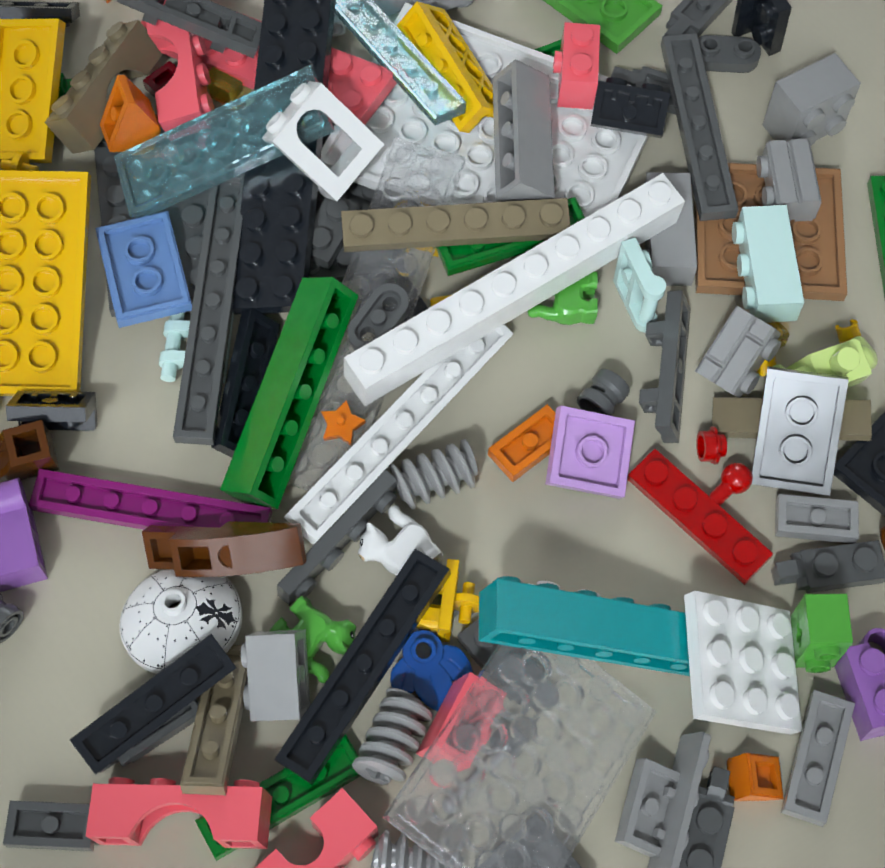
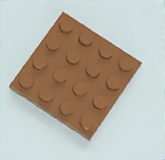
(817, 242)

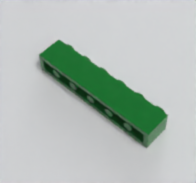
(289, 392)

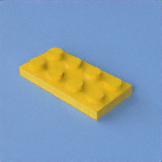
(29, 85)

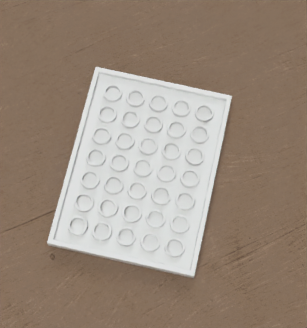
(586, 159)

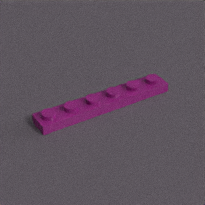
(134, 504)

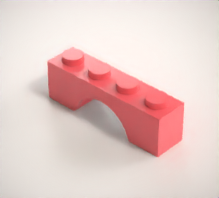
(186, 92)
(127, 811)

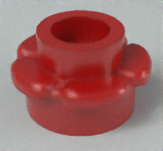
(711, 445)

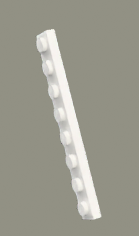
(390, 436)

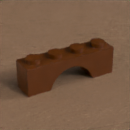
(26, 451)

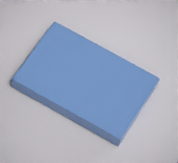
(143, 269)

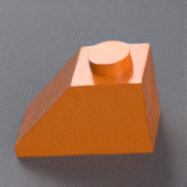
(128, 117)

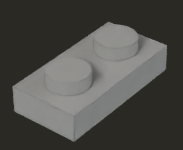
(817, 518)

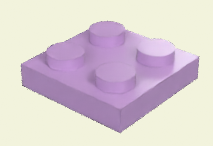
(590, 452)

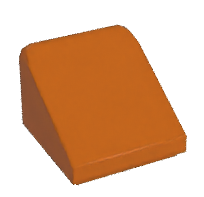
(755, 777)

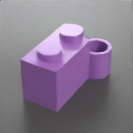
(19, 541)
(863, 683)

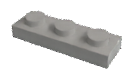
(818, 758)

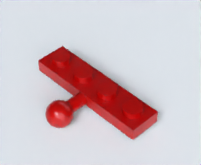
(702, 514)

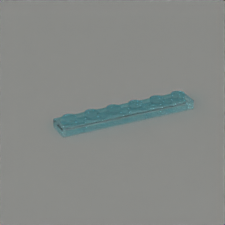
(402, 59)

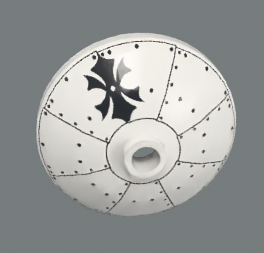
(161, 634)

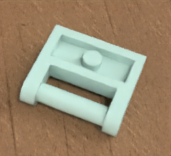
(636, 280)

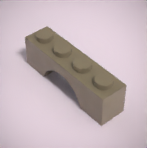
(80, 111)

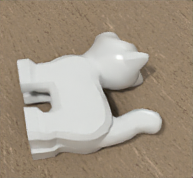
(395, 553)

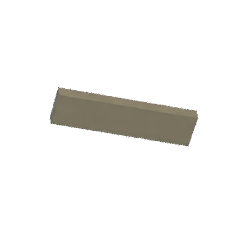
(741, 418)
(216, 733)

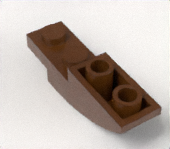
(226, 550)

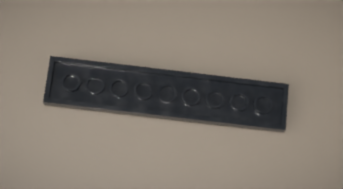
(277, 195)

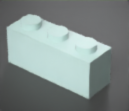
(768, 263)

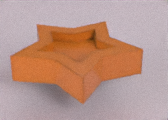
(341, 424)

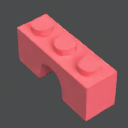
(345, 831)

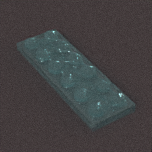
(212, 147)

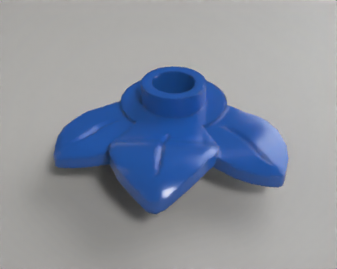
(429, 676)

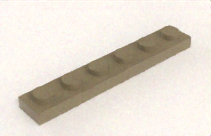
(453, 224)

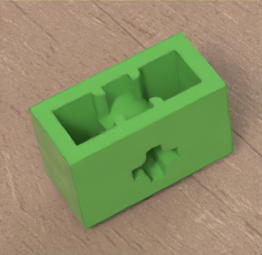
(821, 631)

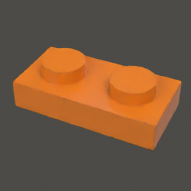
(525, 444)

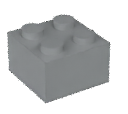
(812, 101)

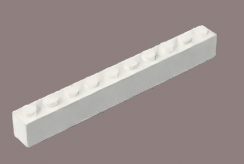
(510, 290)

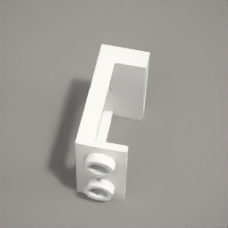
(283, 135)

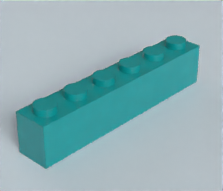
(583, 625)

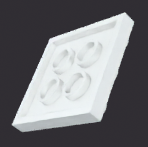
(742, 663)

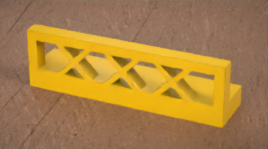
(446, 50)

